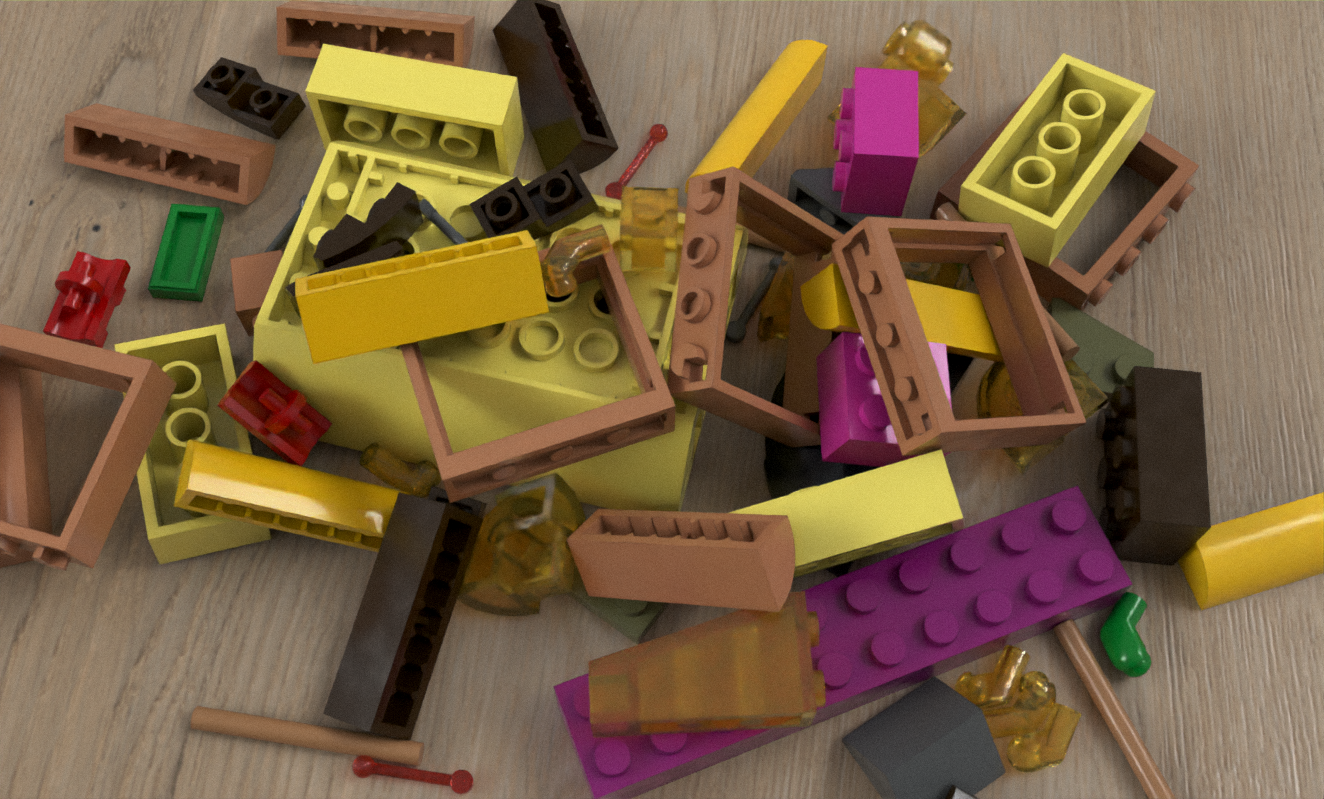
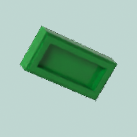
(186, 252)

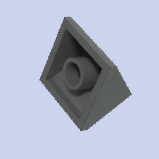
(927, 745)

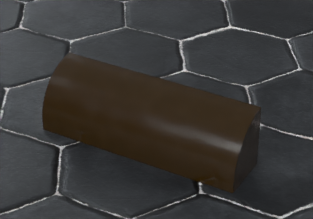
(554, 86)
(403, 617)

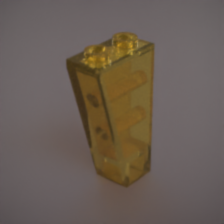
(713, 676)

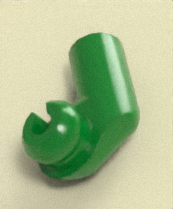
(1122, 639)

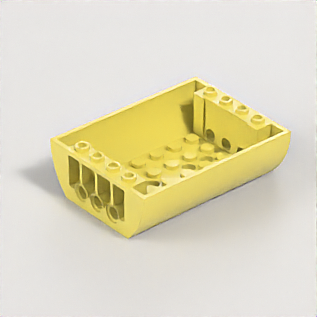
(495, 375)

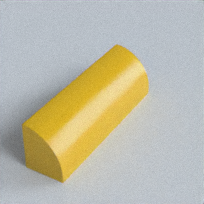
(767, 110)
(421, 296)
(945, 313)
(283, 496)
(1257, 552)

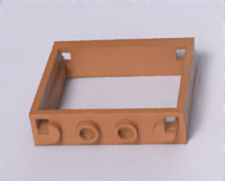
(1150, 159)
(699, 327)
(901, 354)
(566, 439)
(121, 454)

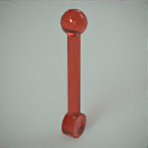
(657, 133)
(460, 781)

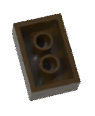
(1154, 466)

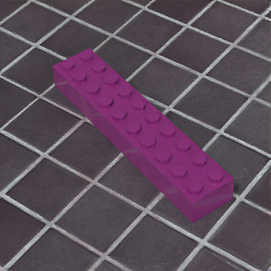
(894, 629)

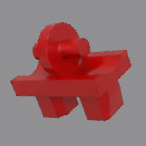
(87, 299)
(274, 413)

